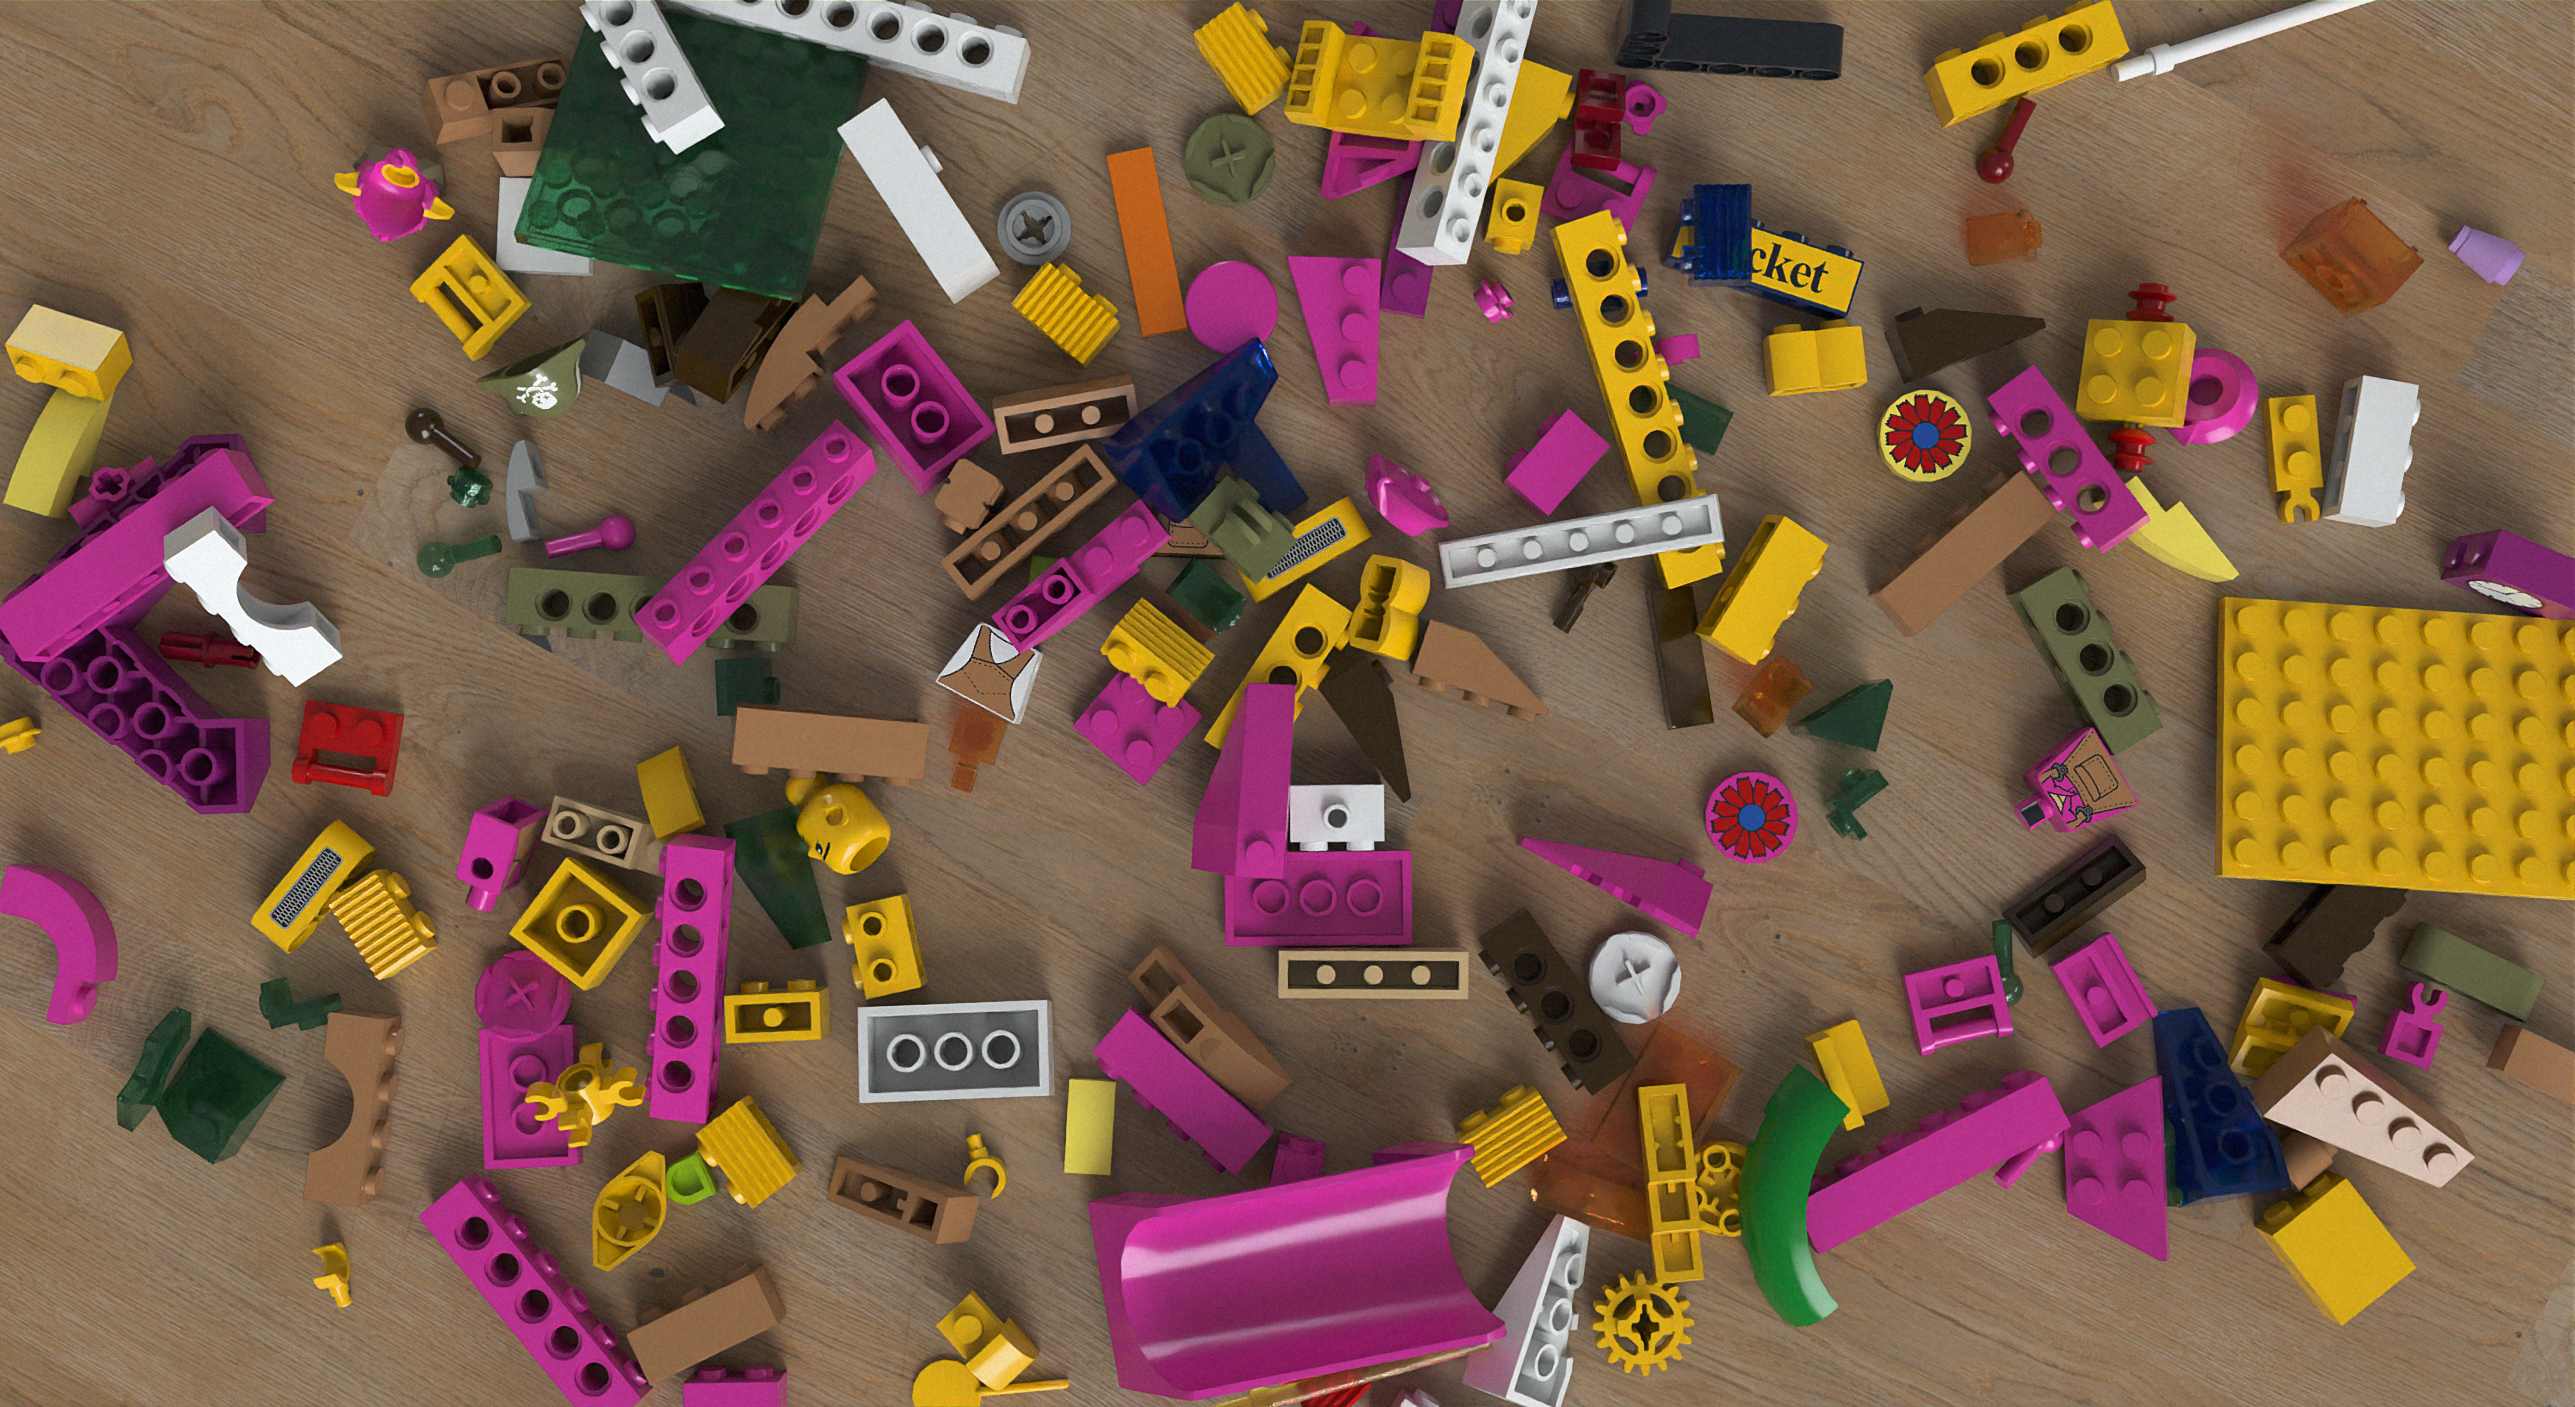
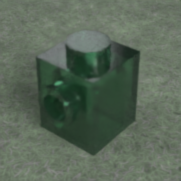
(744, 681)

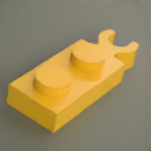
(2293, 453)

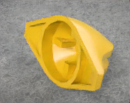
(629, 1211)

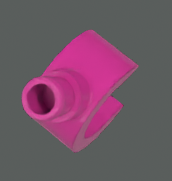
(1676, 349)

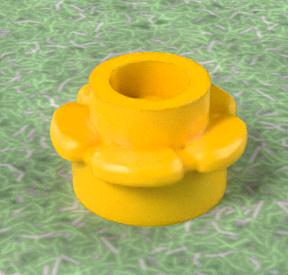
(18, 735)

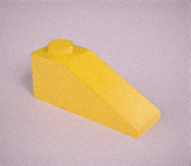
(1535, 106)

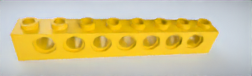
(1572, 245)

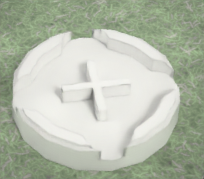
(1633, 976)

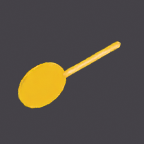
(954, 1385)

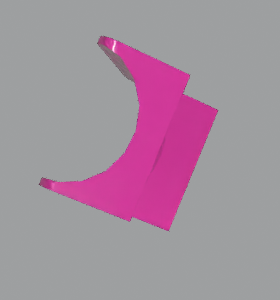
(1286, 1277)

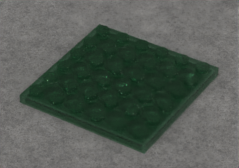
(723, 211)

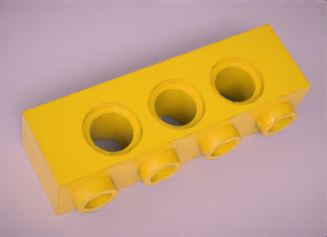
(2096, 41)
(1310, 610)

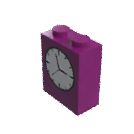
(2513, 573)

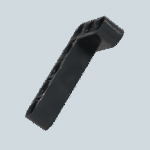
(1667, 41)

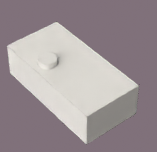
(919, 199)
(955, 1051)

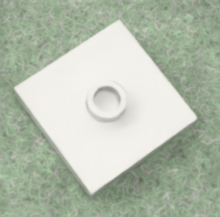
(523, 258)

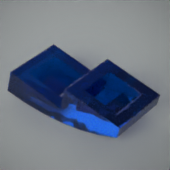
(1265, 471)

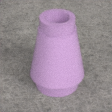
(2487, 254)

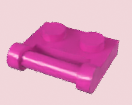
(1575, 196)
(1954, 989)

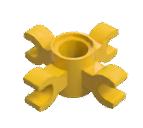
(585, 1094)

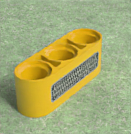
(1319, 542)
(319, 875)

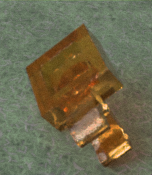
(977, 741)

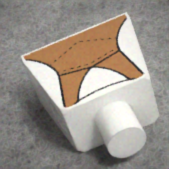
(993, 673)

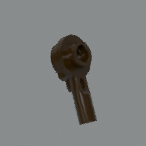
(1585, 582)

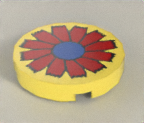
(1924, 436)

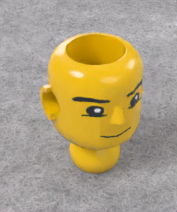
(838, 823)

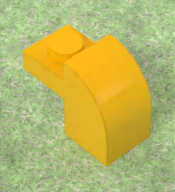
(993, 1348)

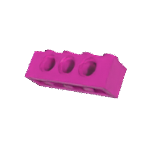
(2033, 395)

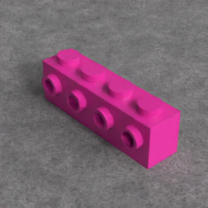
(1182, 1092)

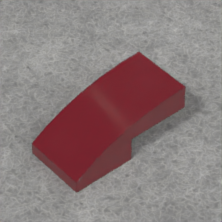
(1597, 119)

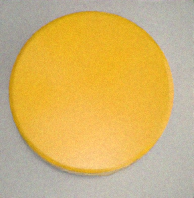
(1719, 1186)

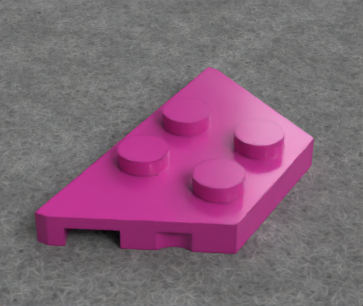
(1365, 160)
(2120, 1167)

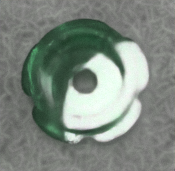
(470, 487)

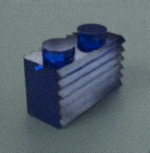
(1717, 235)

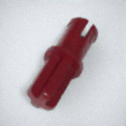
(208, 649)

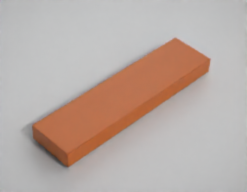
(1147, 242)

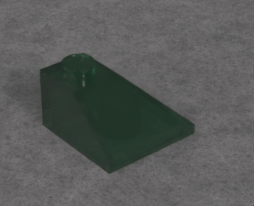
(217, 1097)

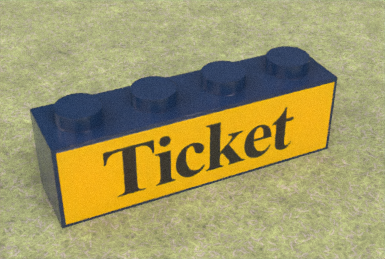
(1791, 271)

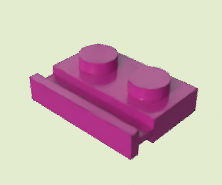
(2102, 989)

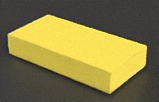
(1090, 1126)

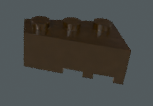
(729, 340)

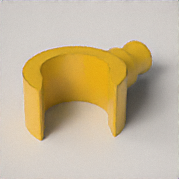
(979, 1157)
(336, 1272)

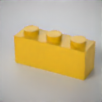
(1762, 589)

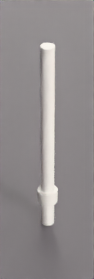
(2164, 57)

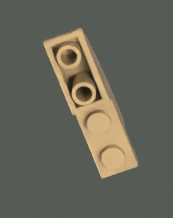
(606, 836)

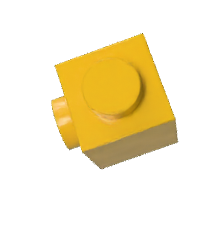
(1513, 216)

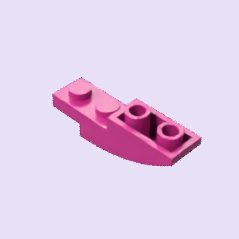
(1083, 579)

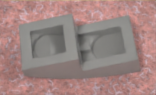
(524, 478)

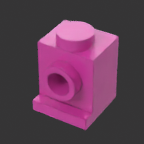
(1296, 1158)

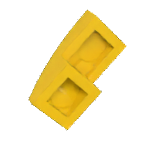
(669, 794)

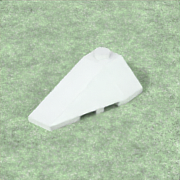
(1532, 1360)

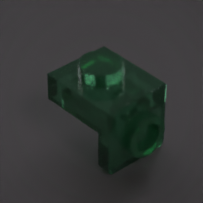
(1207, 597)
(1854, 791)
(278, 1006)

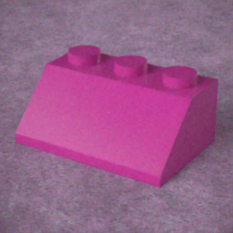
(913, 406)

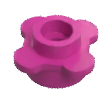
(1652, 104)
(1494, 300)

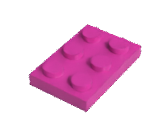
(509, 1124)

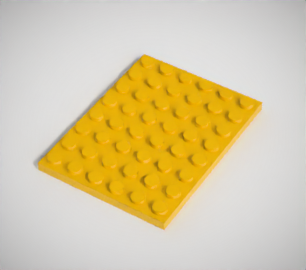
(2395, 748)

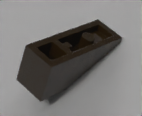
(1948, 337)
(1370, 715)

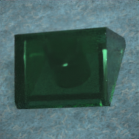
(1851, 720)

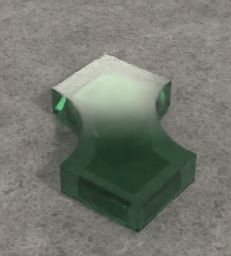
(151, 1072)

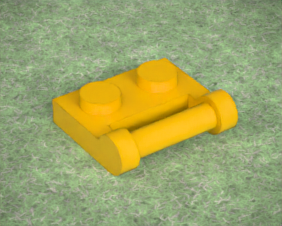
(480, 287)

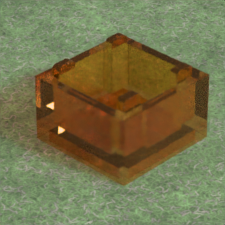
(2351, 257)

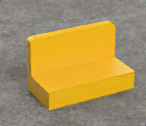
(1848, 1070)

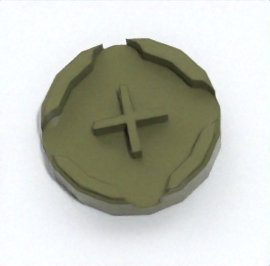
(1229, 159)

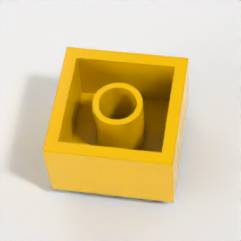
(582, 922)

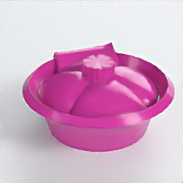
(2219, 398)
(1403, 497)

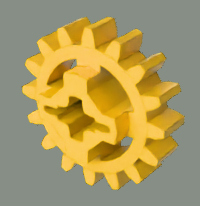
(1622, 1323)

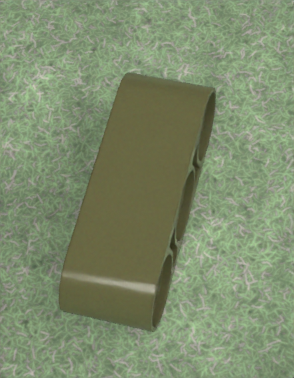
(2472, 972)

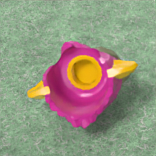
(395, 191)

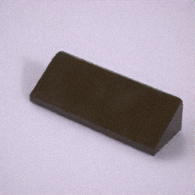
(1679, 657)
(2075, 896)

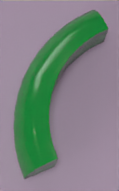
(1776, 1192)

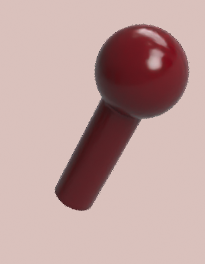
(1996, 162)

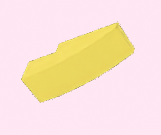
(57, 453)
(2176, 537)

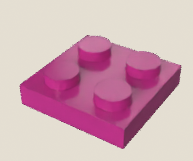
(1136, 727)

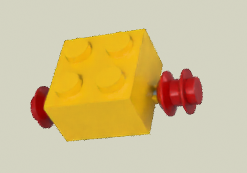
(2137, 374)

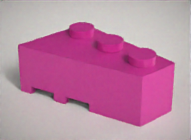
(1342, 322)

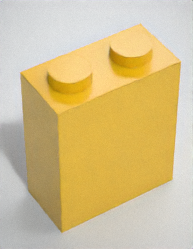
(2334, 1246)

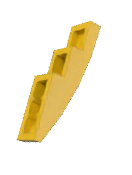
(1670, 1183)

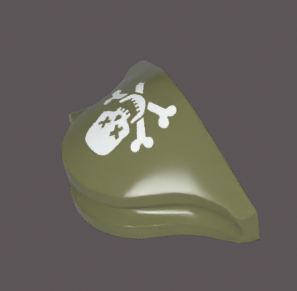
(540, 383)

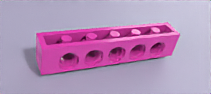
(756, 543)
(712, 865)
(511, 1296)

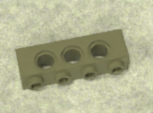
(2061, 649)

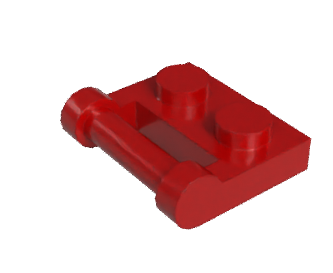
(351, 732)

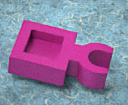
(2412, 1034)

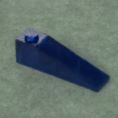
(1183, 438)
(2219, 1136)

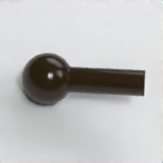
(427, 428)

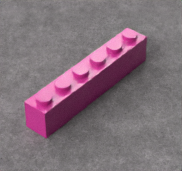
(127, 558)
(1931, 1158)

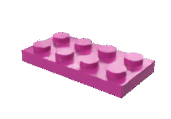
(1324, 901)

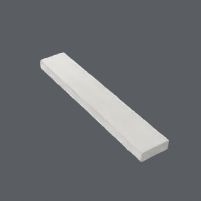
(1582, 541)

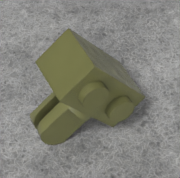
(1243, 528)

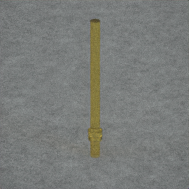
(1345, 1379)

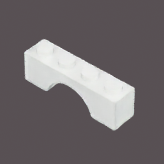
(210, 558)

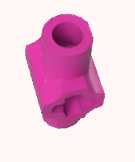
(108, 490)

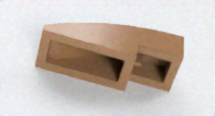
(2535, 1063)

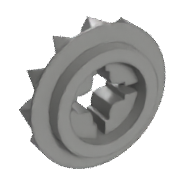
(1040, 208)

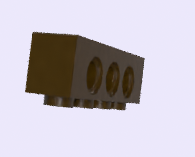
(1608, 1054)

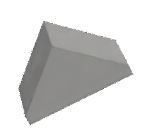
(621, 367)

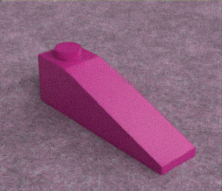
(1247, 800)
(1652, 885)

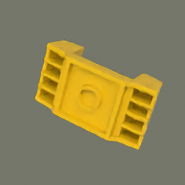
(1379, 83)

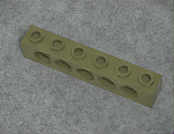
(533, 589)

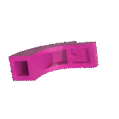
(77, 927)

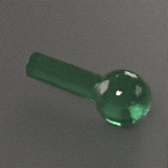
(438, 559)
(2003, 950)

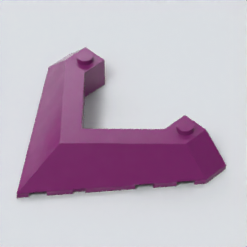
(137, 699)

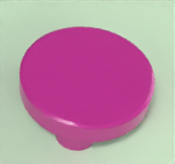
(1230, 306)

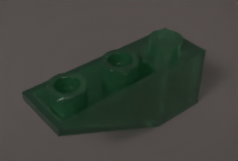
(780, 875)

